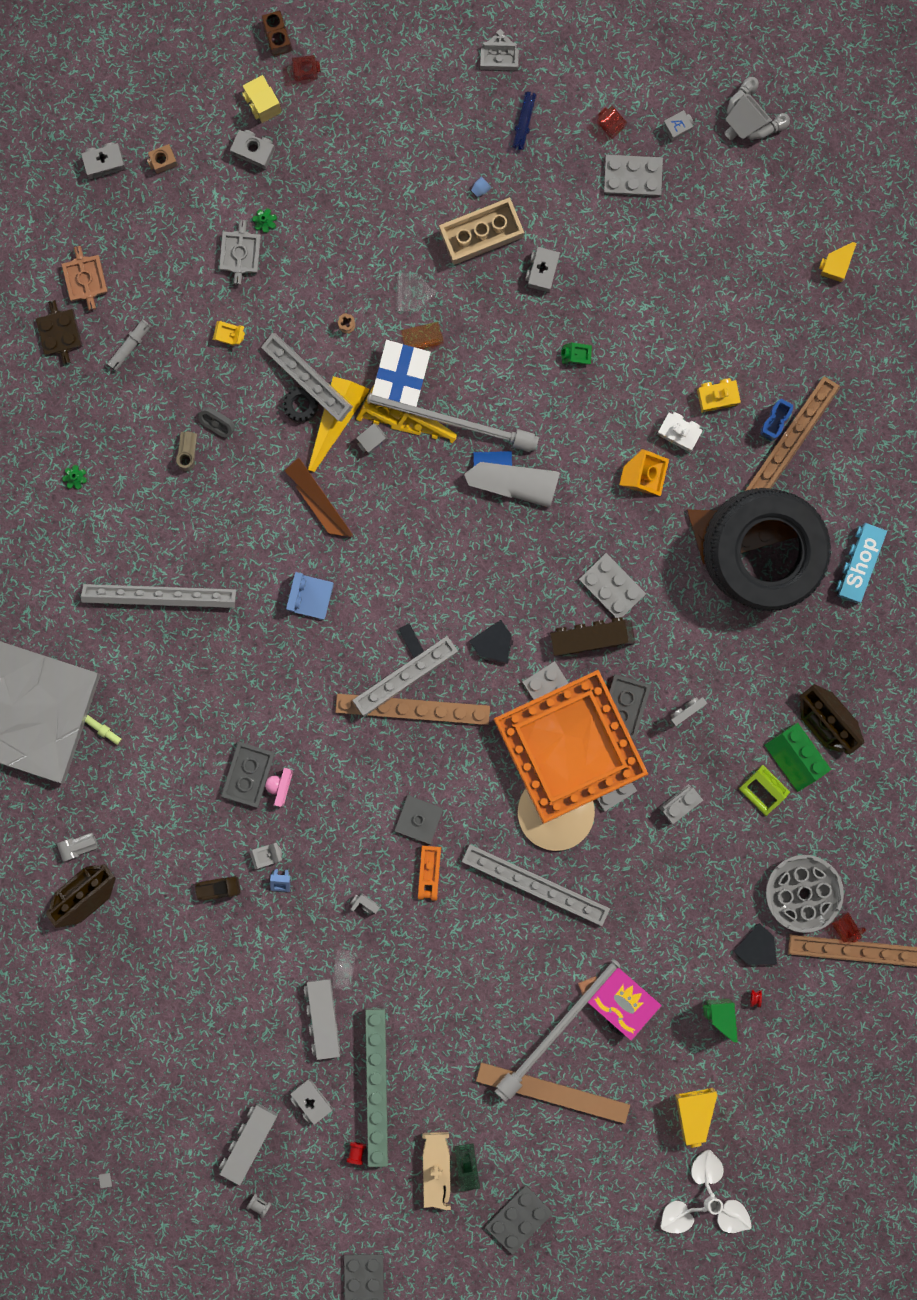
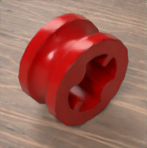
(756, 998)

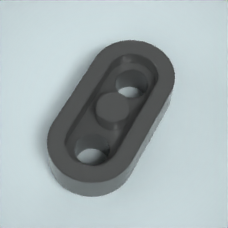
(216, 422)

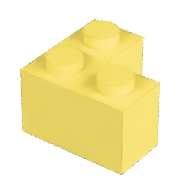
(262, 98)

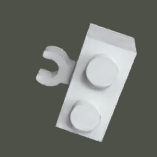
(679, 431)

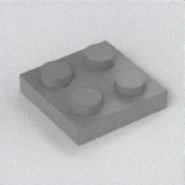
(692, 706)

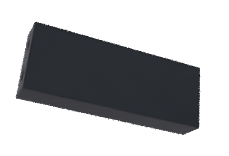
(411, 640)

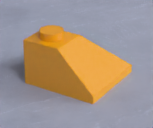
(645, 473)

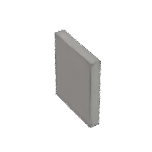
(105, 1180)

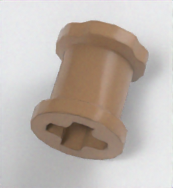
(344, 328)

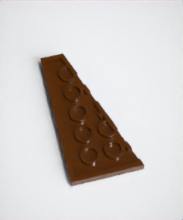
(758, 536)

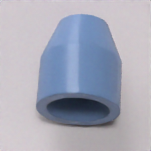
(480, 187)

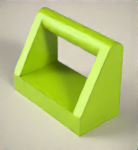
(771, 783)

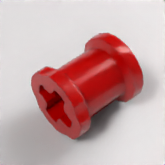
(356, 1153)

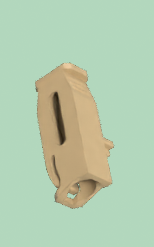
(436, 1170)

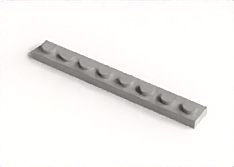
(158, 596)
(535, 885)

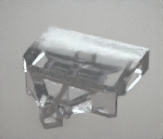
(412, 292)

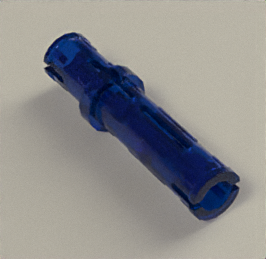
(522, 128)

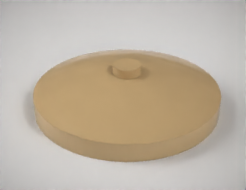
(558, 833)

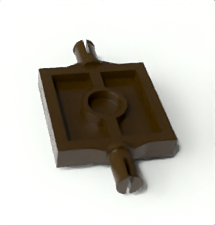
(59, 332)

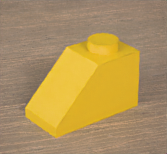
(837, 263)

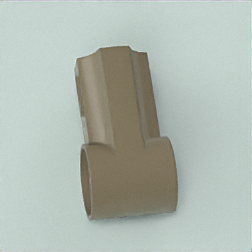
(187, 448)

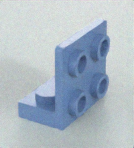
(309, 596)

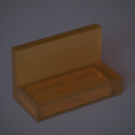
(423, 336)

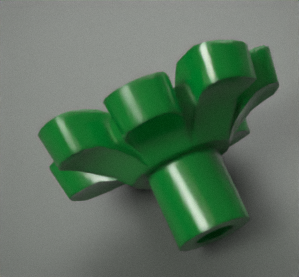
(267, 222)
(77, 480)

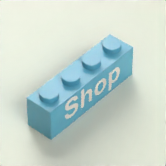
(862, 563)

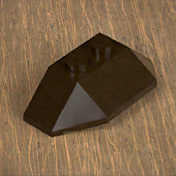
(830, 720)
(81, 896)

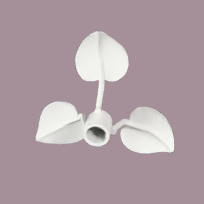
(731, 1216)

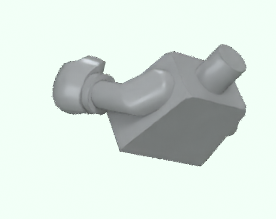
(748, 118)

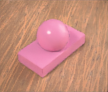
(279, 786)

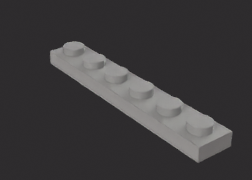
(307, 377)
(405, 676)

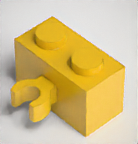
(718, 395)

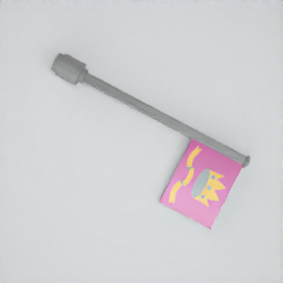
(615, 998)

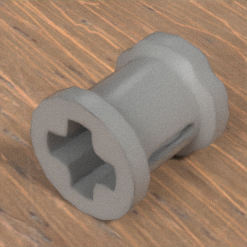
(258, 1205)

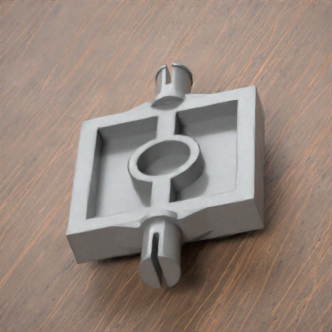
(240, 252)

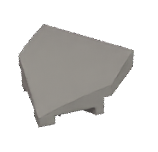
(499, 53)

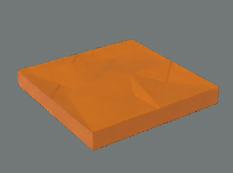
(570, 746)

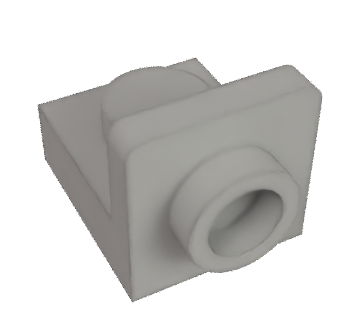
(368, 905)

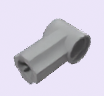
(73, 848)

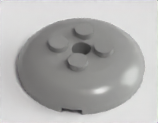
(824, 895)

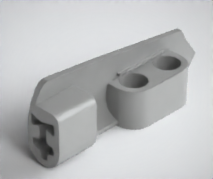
(513, 481)

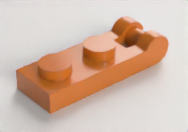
(429, 872)

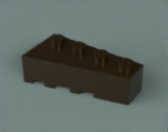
(592, 637)

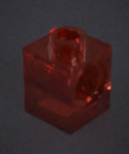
(299, 62)
(611, 121)

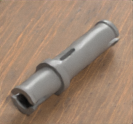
(129, 344)

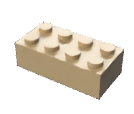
(481, 231)

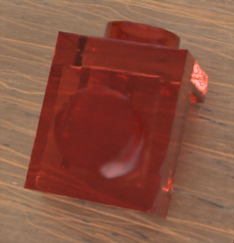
(847, 928)

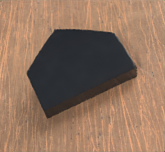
(494, 643)
(758, 948)

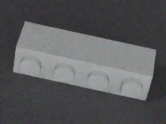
(323, 1019)
(249, 1143)

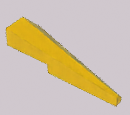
(404, 421)
(330, 427)

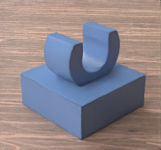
(280, 882)

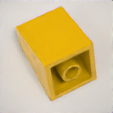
(695, 1114)

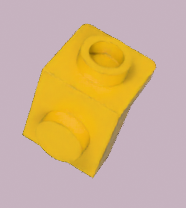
(228, 333)

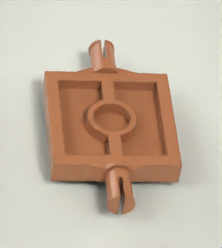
(84, 278)

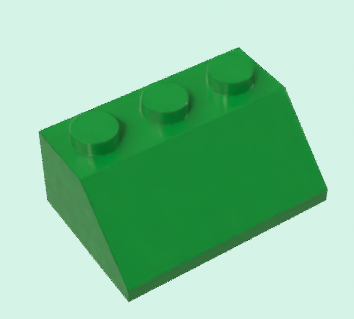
(797, 757)
(722, 1015)

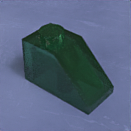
(467, 1167)

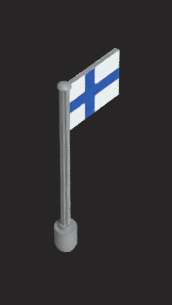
(400, 385)

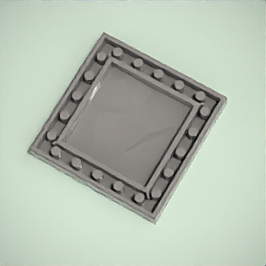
(41, 711)

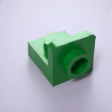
(576, 353)

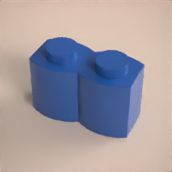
(778, 416)

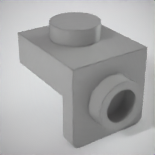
(266, 855)

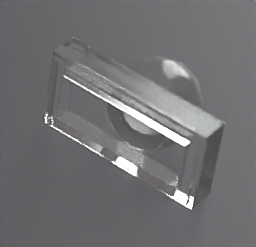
(344, 969)

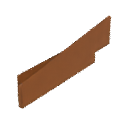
(317, 499)

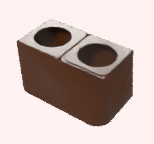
(276, 49)

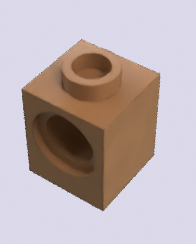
(165, 151)

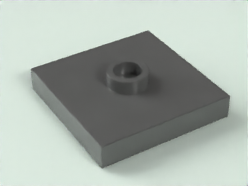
(419, 819)

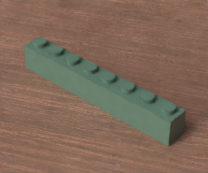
(376, 1087)

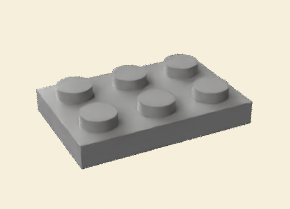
(633, 175)
(612, 586)

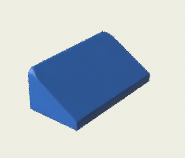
(502, 458)

